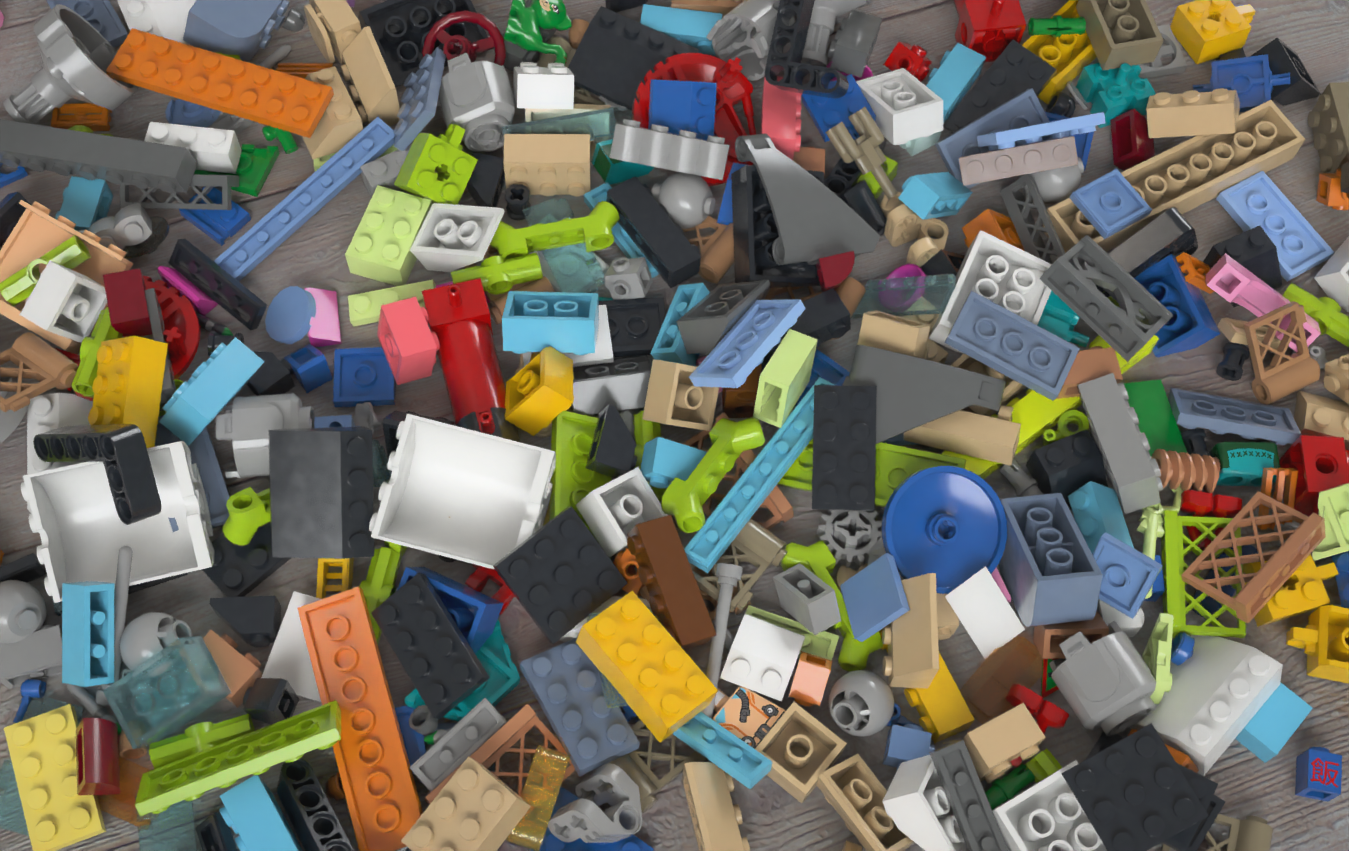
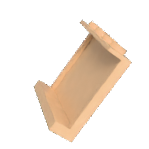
(37, 235)

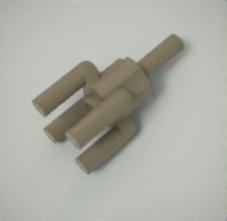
(863, 149)

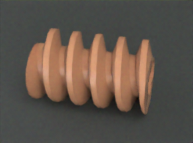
(1187, 470)

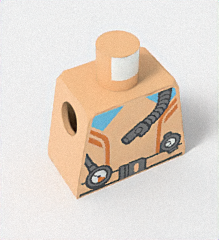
(746, 715)

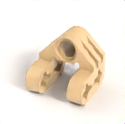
(906, 225)

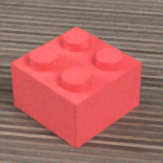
(407, 340)

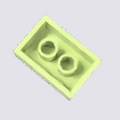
(386, 235)

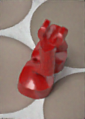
(1203, 504)
(1043, 711)

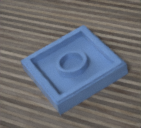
(1110, 203)
(1125, 575)
(874, 597)

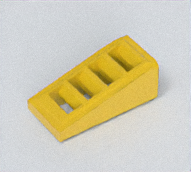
(322, 575)

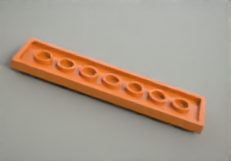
(220, 82)
(371, 745)

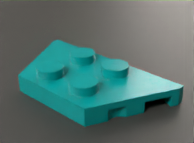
(503, 675)

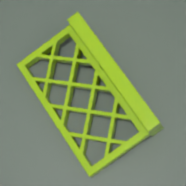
(1174, 566)

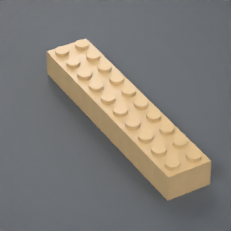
(1192, 173)

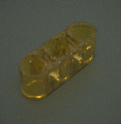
(541, 794)

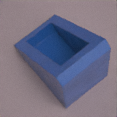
(309, 367)

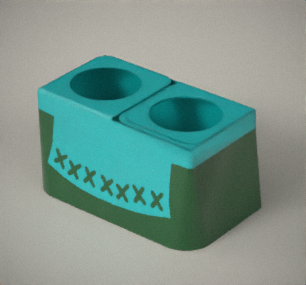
(615, 170)
(1244, 462)

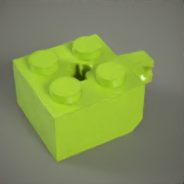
(445, 156)

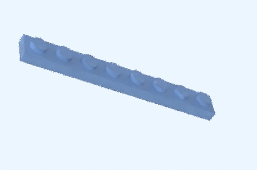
(306, 200)

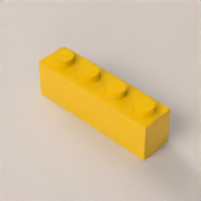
(939, 706)

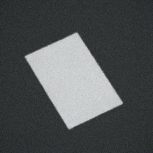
(984, 612)

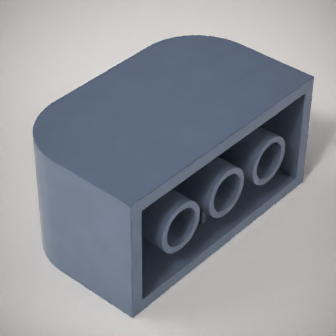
(234, 25)
(1048, 562)

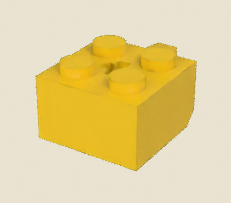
(1211, 27)
(540, 391)
(1299, 594)
(1325, 643)

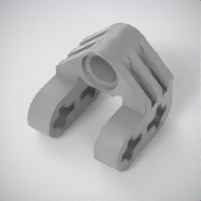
(587, 821)

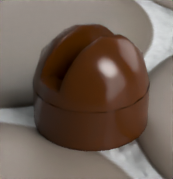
(335, 788)

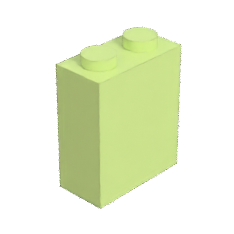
(785, 378)

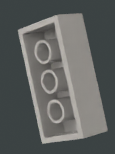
(1121, 443)

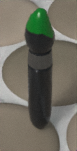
(211, 325)

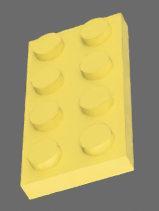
(46, 780)

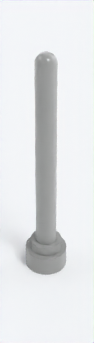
(727, 576)
(120, 607)

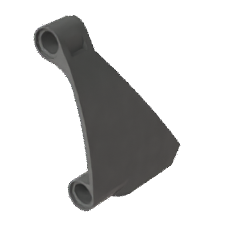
(806, 212)
(917, 389)

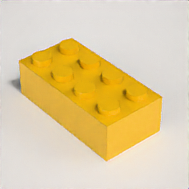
(1065, 53)
(129, 384)
(646, 666)

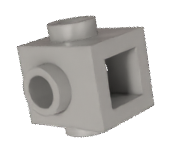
(628, 278)

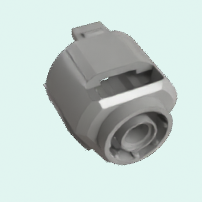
(747, 35)
(478, 100)
(248, 427)
(1105, 681)

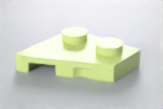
(1334, 508)
(1158, 655)

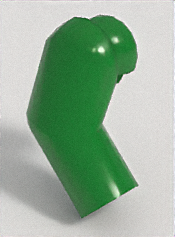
(285, 138)

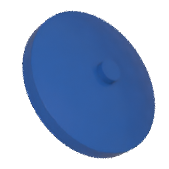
(944, 525)

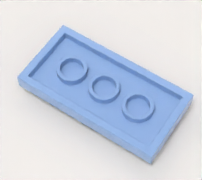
(1041, 132)
(1262, 204)
(747, 343)

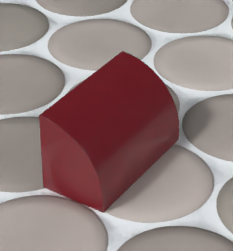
(1131, 140)
(834, 269)
(127, 302)
(97, 757)

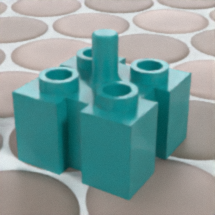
(1114, 90)
(1060, 321)

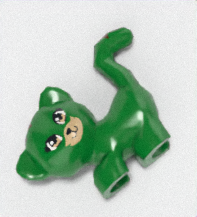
(525, 23)

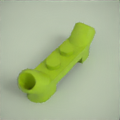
(592, 230)
(687, 497)
(246, 514)
(821, 563)

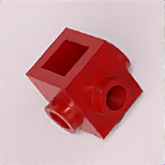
(910, 58)

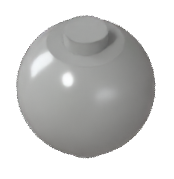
(1058, 183)
(685, 199)
(21, 610)
(148, 636)
(861, 703)

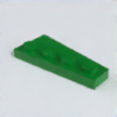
(252, 168)

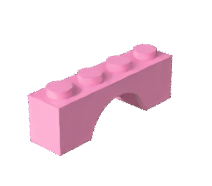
(1244, 288)

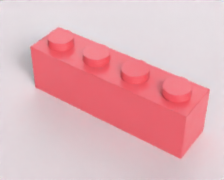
(781, 118)

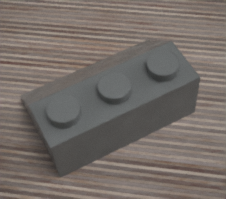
(717, 314)
(615, 383)

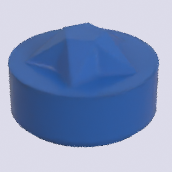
(1181, 648)

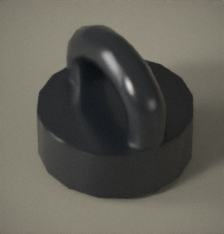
(1059, 103)

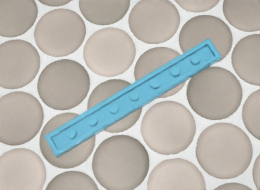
(754, 485)

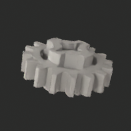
(863, 529)

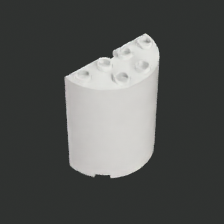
(484, 482)
(84, 533)

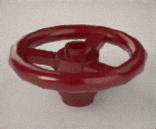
(458, 45)

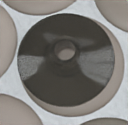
(160, 230)

